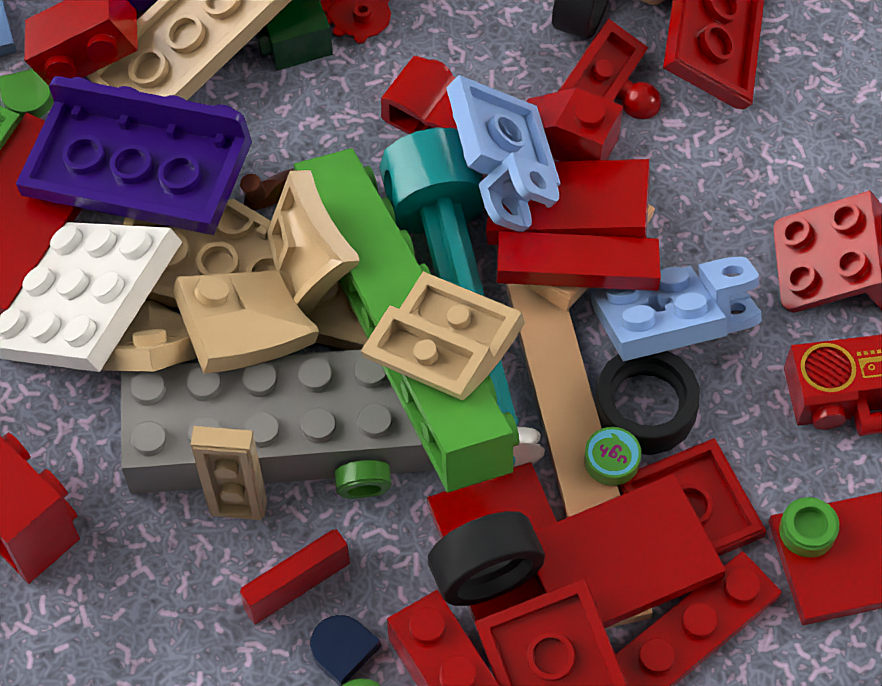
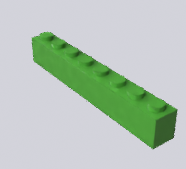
(463, 438)

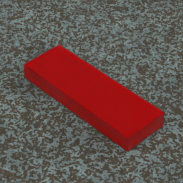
(578, 261)

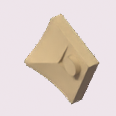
(307, 243)
(241, 319)
(152, 341)

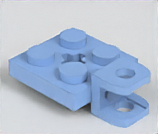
(510, 145)
(682, 311)

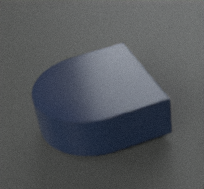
(342, 647)

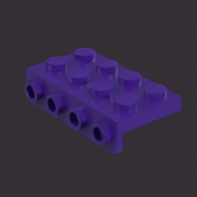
(137, 155)

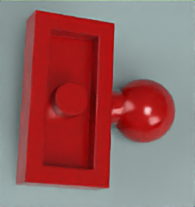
(606, 71)

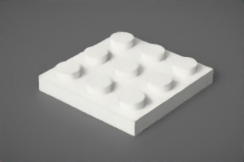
(84, 294)

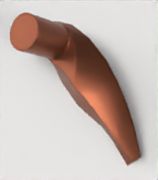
(264, 193)

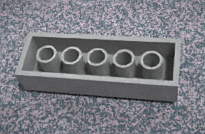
(302, 409)

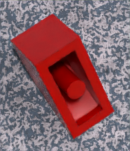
(579, 124)

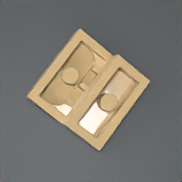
(444, 336)

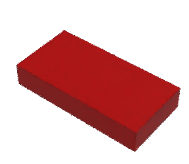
(295, 576)

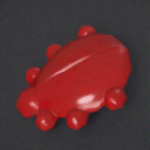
(357, 17)

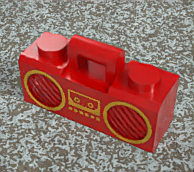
(837, 381)

